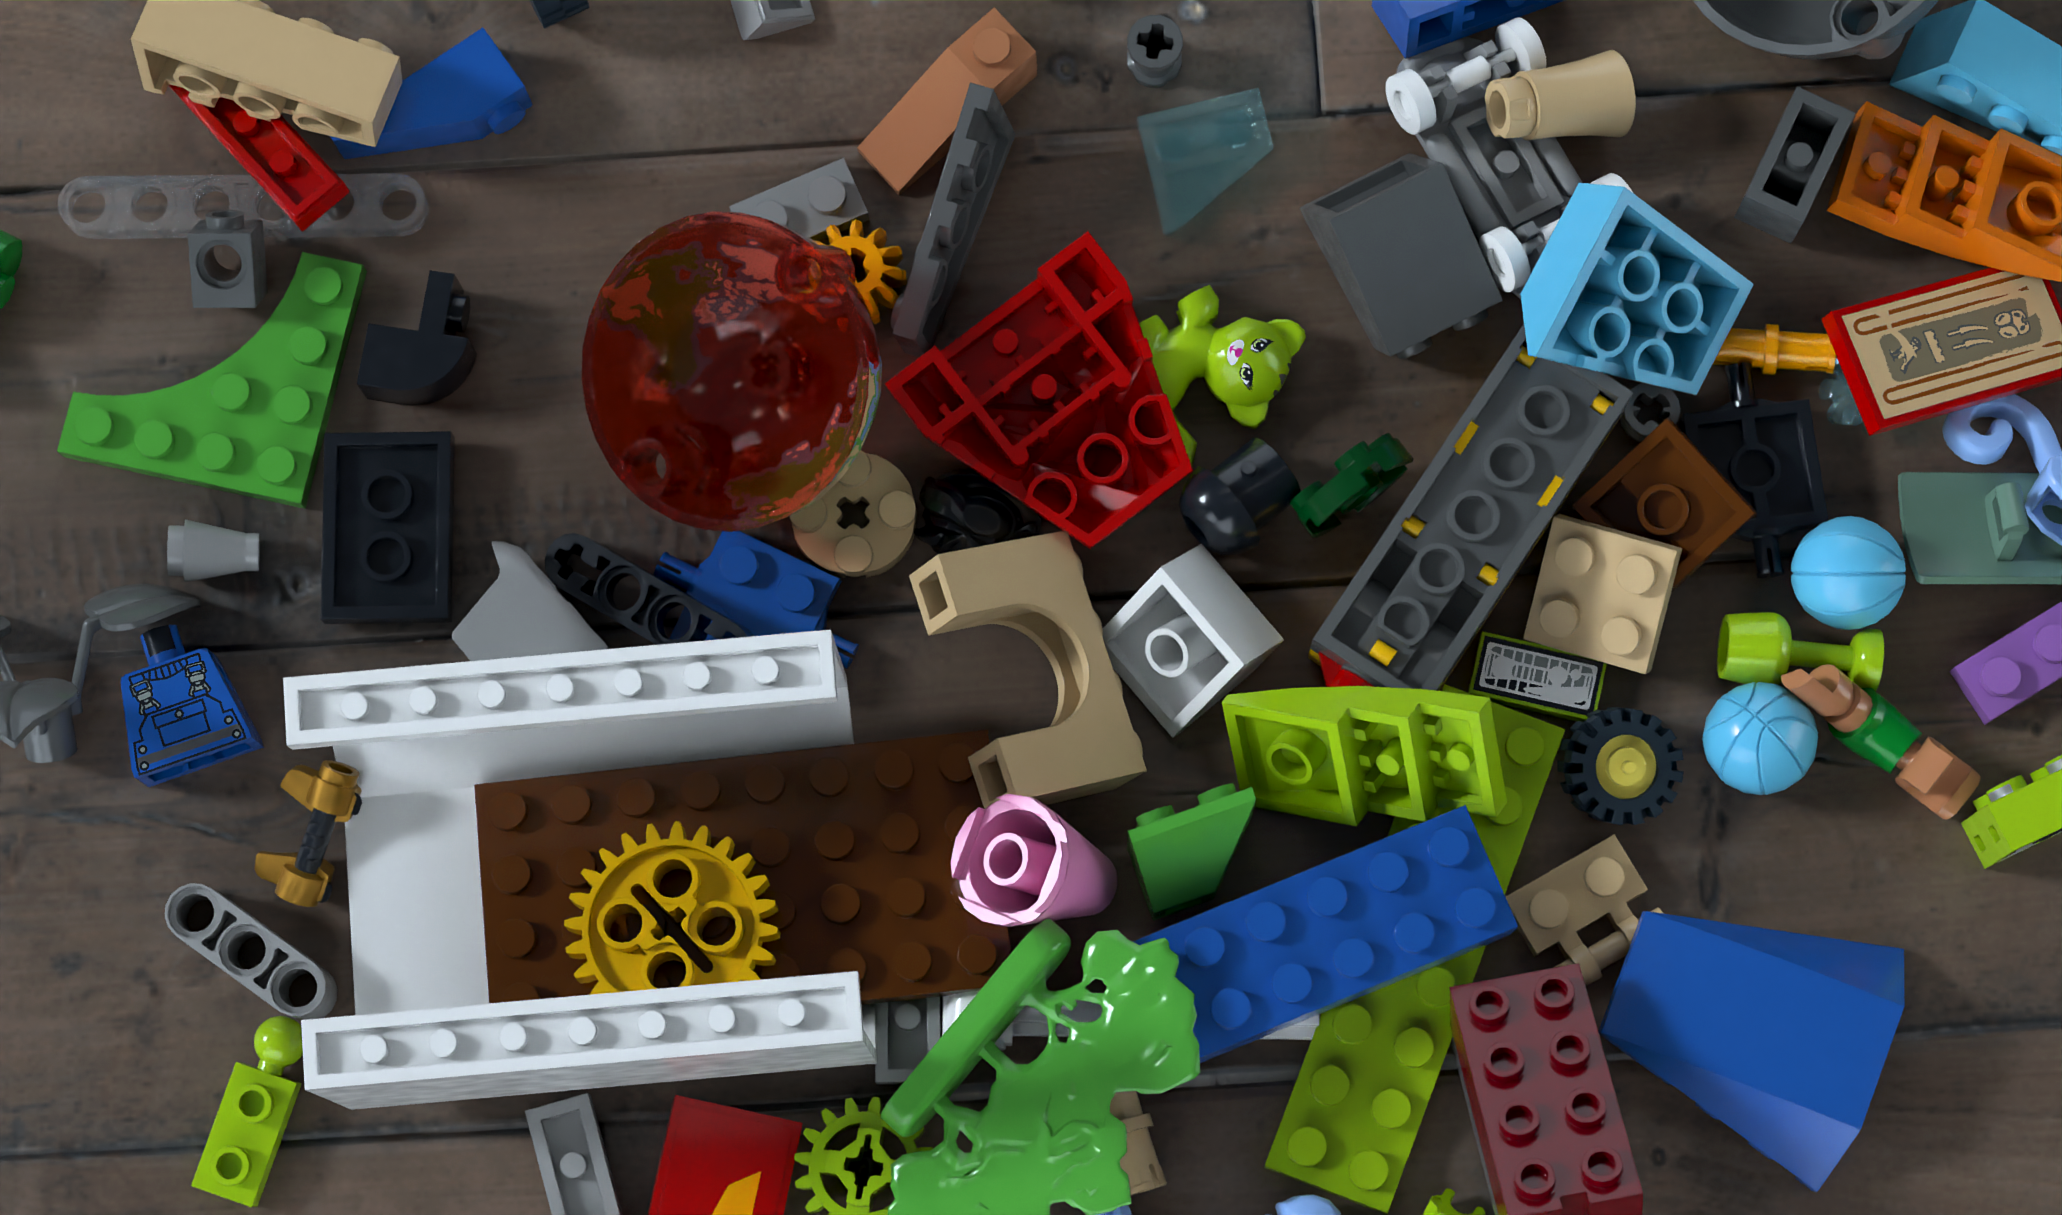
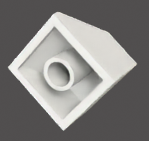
(1187, 639)

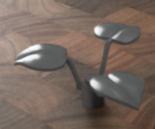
(44, 708)

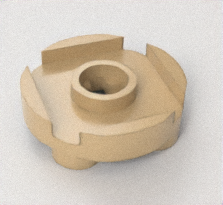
(854, 549)

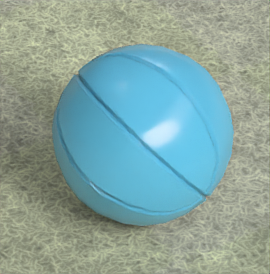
(1848, 573)
(1760, 738)

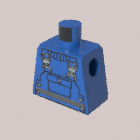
(182, 711)

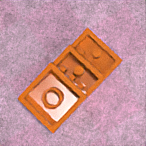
(1954, 191)

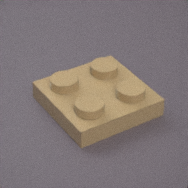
(1602, 593)

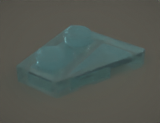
(1202, 151)

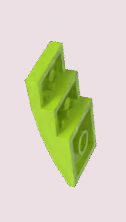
(1365, 751)

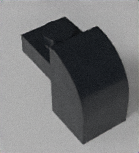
(424, 363)

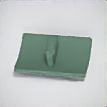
(1976, 529)

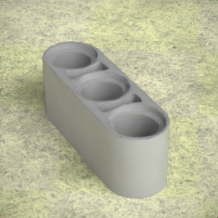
(227, 933)

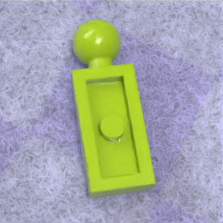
(252, 1117)

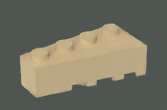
(268, 65)

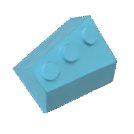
(1629, 293)

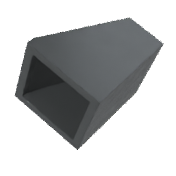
(1404, 254)

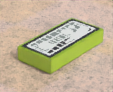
(1536, 677)

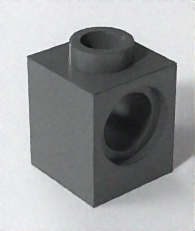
(221, 287)

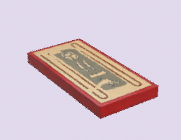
(1947, 346)

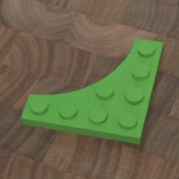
(251, 419)

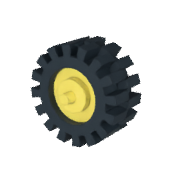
(1620, 765)

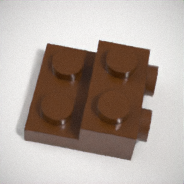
(1668, 496)

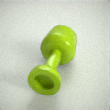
(1762, 649)

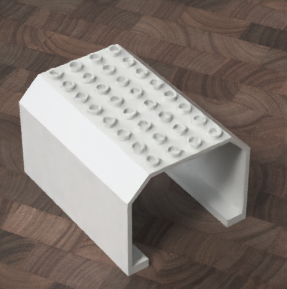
(416, 879)

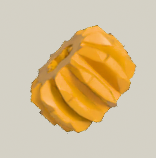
(877, 262)

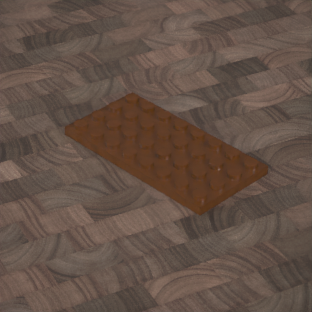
(841, 832)

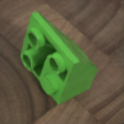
(1188, 853)

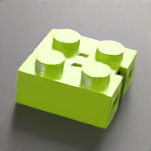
(2017, 814)

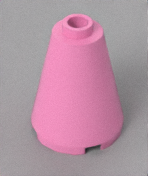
(1028, 865)

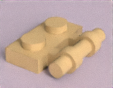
(1575, 896)

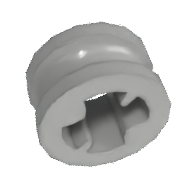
(1648, 394)

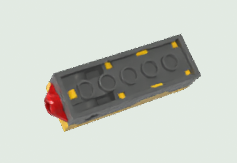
(1469, 523)

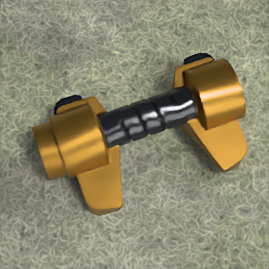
(332, 798)

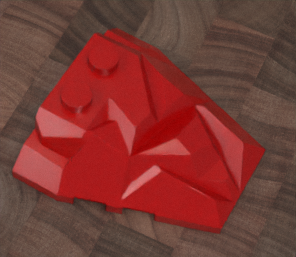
(1055, 399)

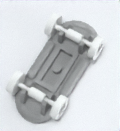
(1505, 185)

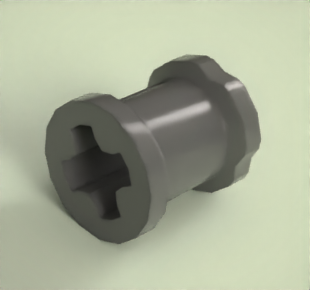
(1148, 31)

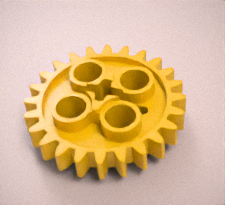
(716, 890)

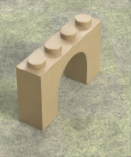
(1041, 592)

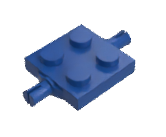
(757, 589)

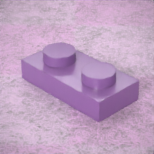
(2013, 666)

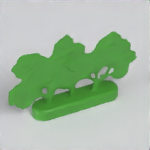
(1046, 1120)

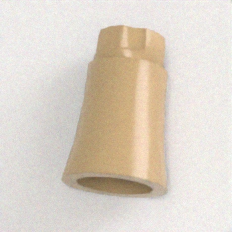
(1564, 100)

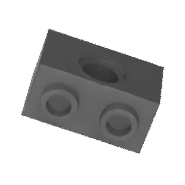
(1794, 165)

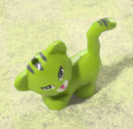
(1239, 362)

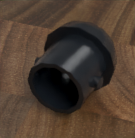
(1237, 498)

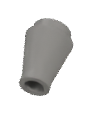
(210, 551)

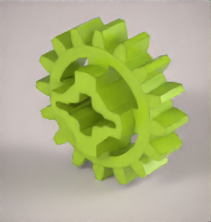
(836, 1163)

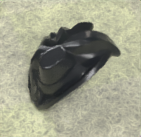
(971, 512)

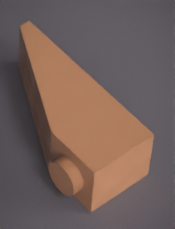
(926, 117)

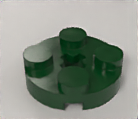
(1362, 478)

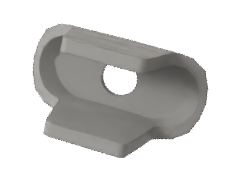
(522, 615)

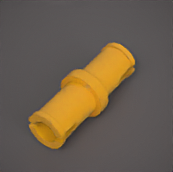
(1777, 350)

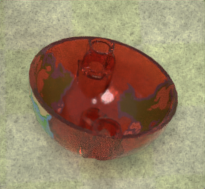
(693, 349)

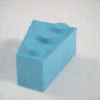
(1986, 71)

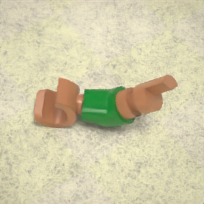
(1886, 738)

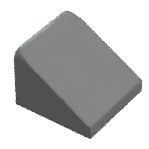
(770, 17)

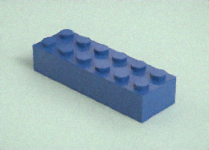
(1338, 931)

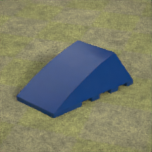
(1761, 1029)

